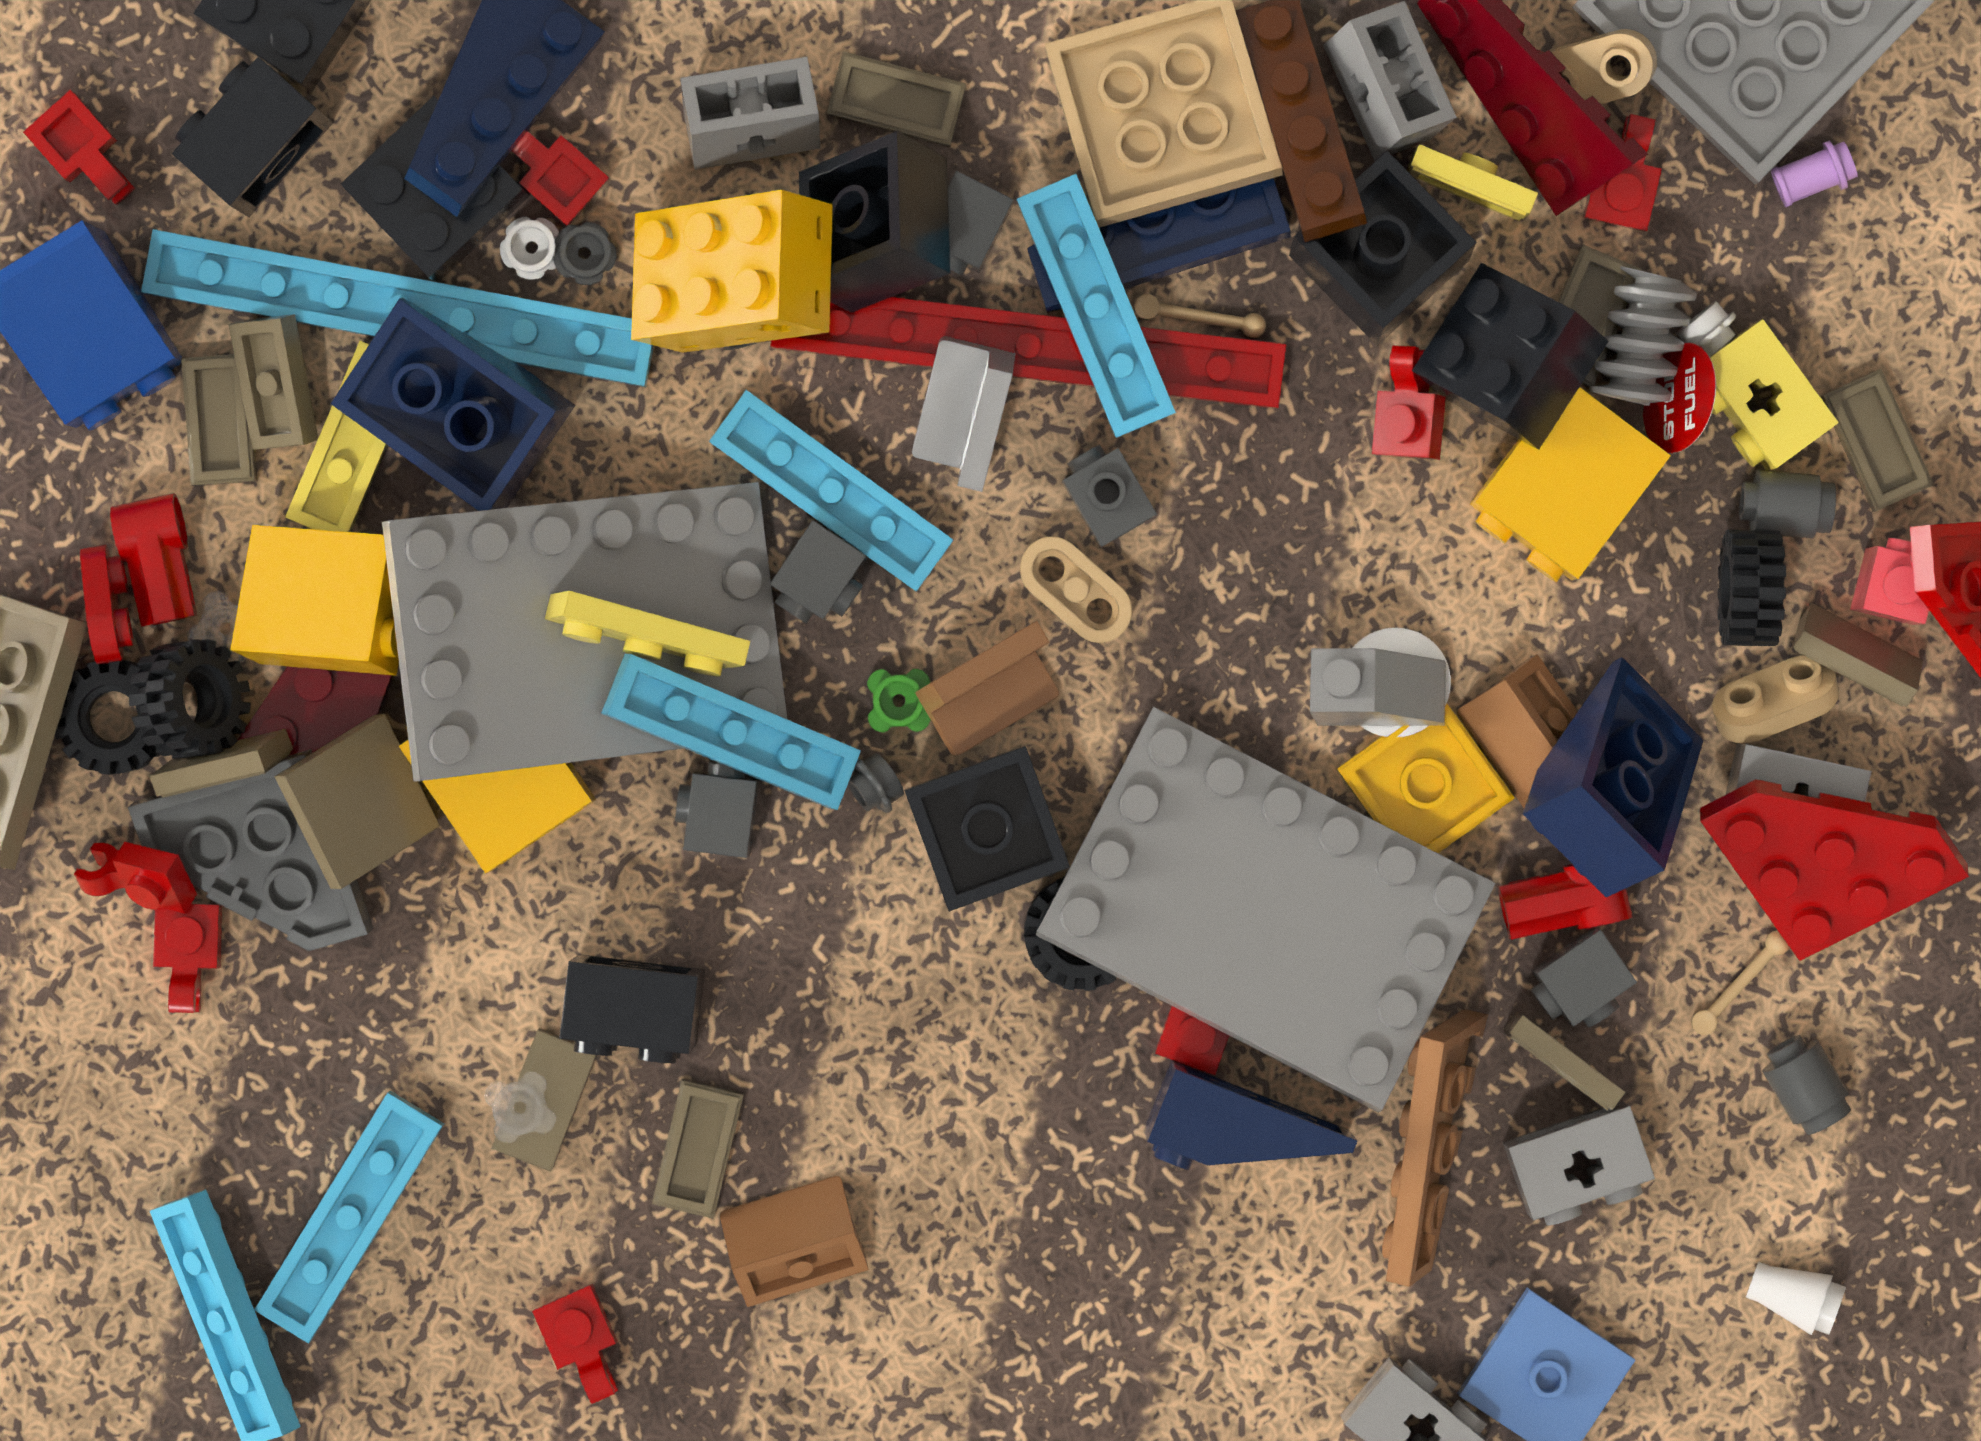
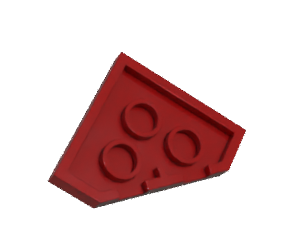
(1949, 581)
(1829, 860)

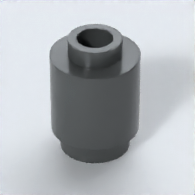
(1788, 503)
(1806, 1084)

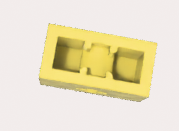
(1796, 409)

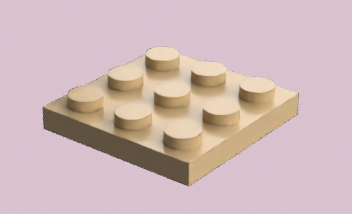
(1163, 110)

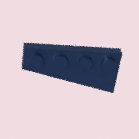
(1185, 236)

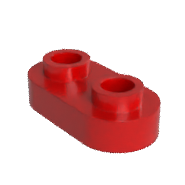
(107, 624)

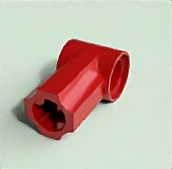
(152, 542)
(1558, 902)

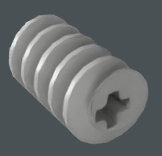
(1644, 338)

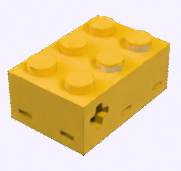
(732, 271)

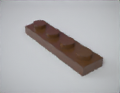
(1301, 118)

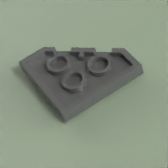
(253, 857)

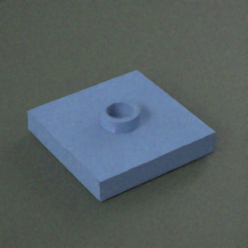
(1545, 1373)

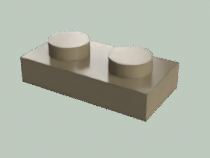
(273, 382)

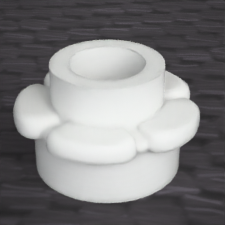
(514, 251)
(1709, 328)

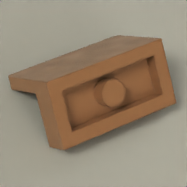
(990, 691)
(1519, 722)
(792, 1241)

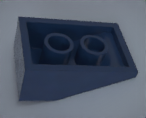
(452, 406)
(1616, 782)
(1227, 1124)

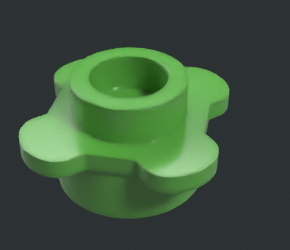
(884, 711)

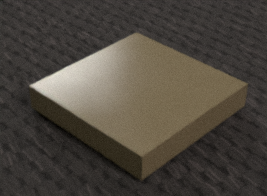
(357, 801)

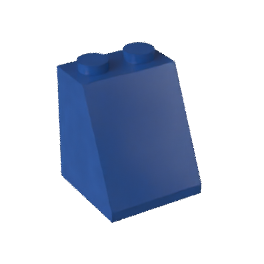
(84, 327)

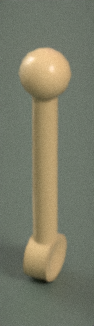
(1148, 307)
(1705, 1021)

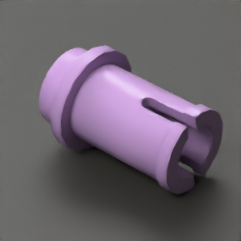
(1815, 173)

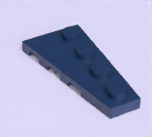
(497, 89)

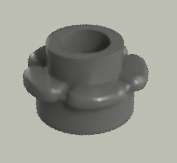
(584, 270)
(875, 784)

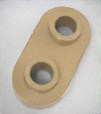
(1590, 68)
(1075, 589)
(1774, 699)

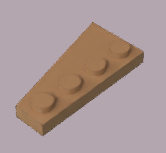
(1429, 1145)

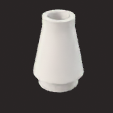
(1798, 1296)

